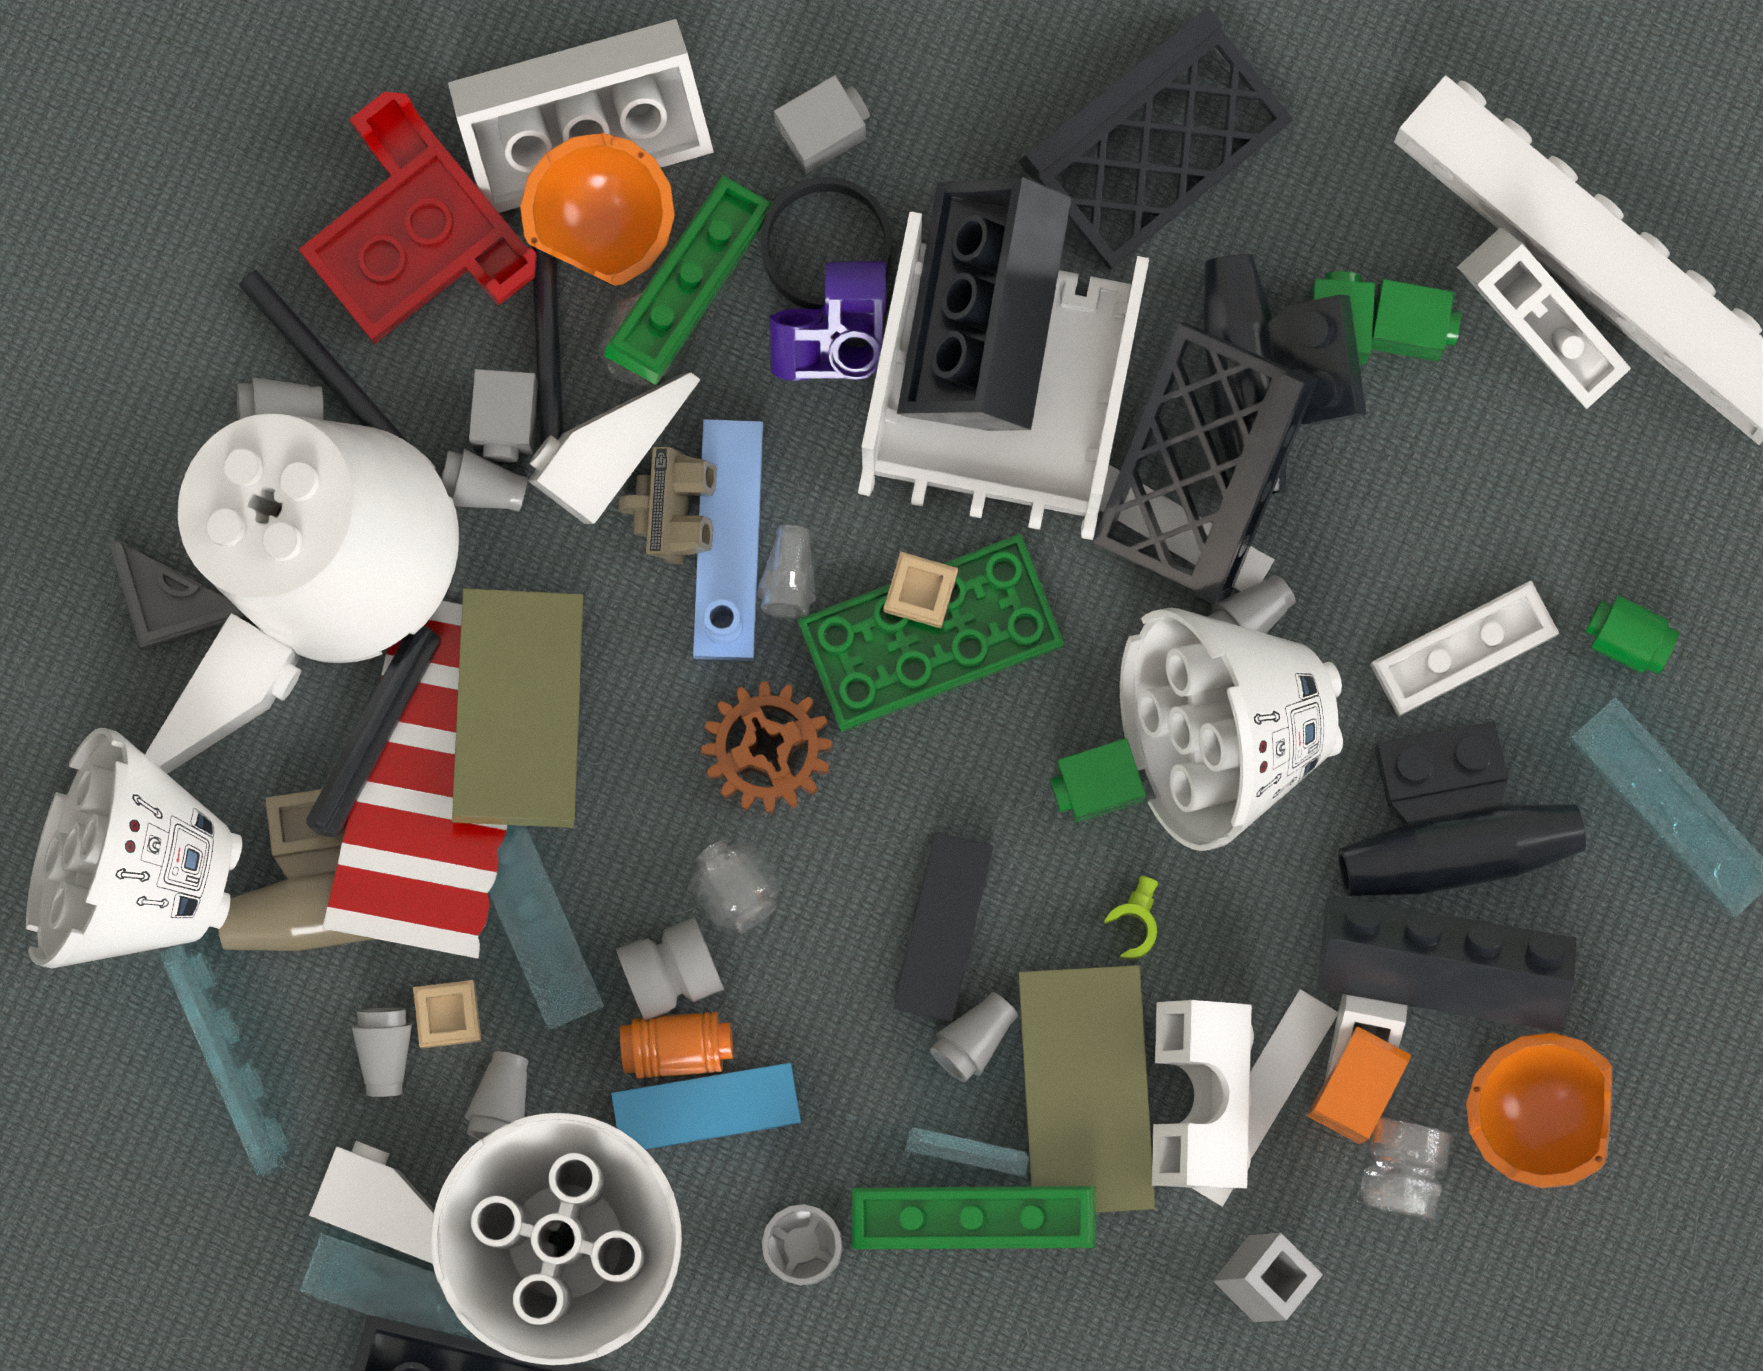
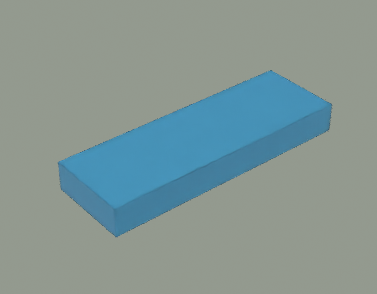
(708, 1107)

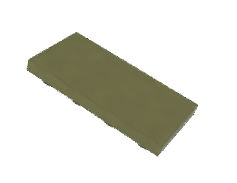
(518, 708)
(1087, 1083)

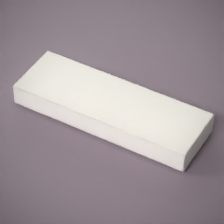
(1464, 648)

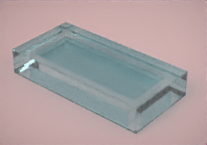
(967, 1152)

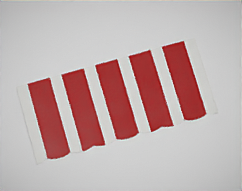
(402, 860)

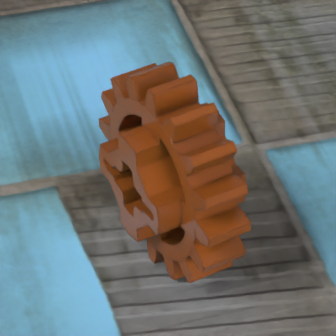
(792, 734)

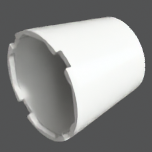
(358, 538)

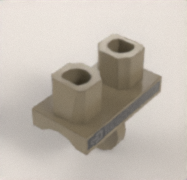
(663, 504)

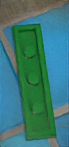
(688, 280)
(974, 1217)

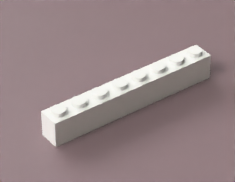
(1591, 249)

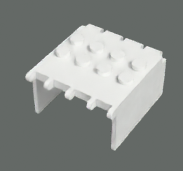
(1075, 415)

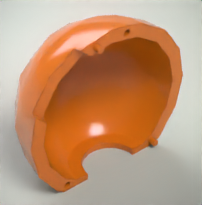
(599, 207)
(1542, 1110)

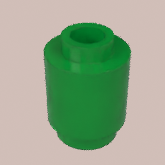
(1632, 635)

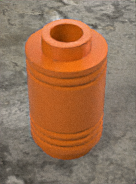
(675, 1045)

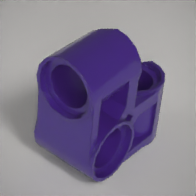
(811, 340)

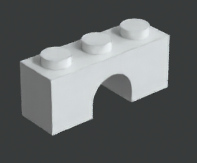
(1214, 1049)

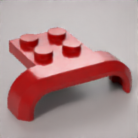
(413, 228)

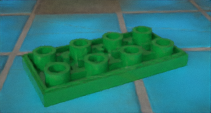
(886, 663)

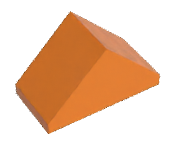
(1359, 1086)

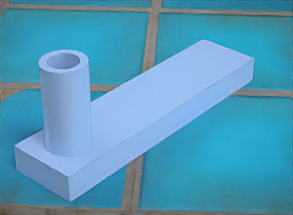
(730, 569)

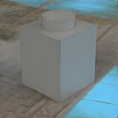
(822, 123)
(503, 414)
(1267, 1277)

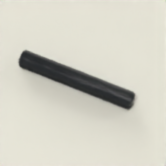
(373, 732)

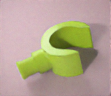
(1139, 905)

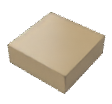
(920, 590)
(447, 1014)

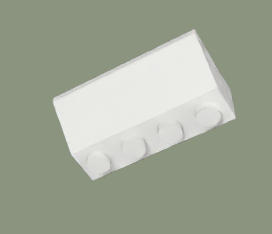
(616, 86)

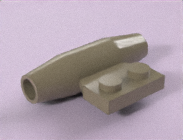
(293, 910)

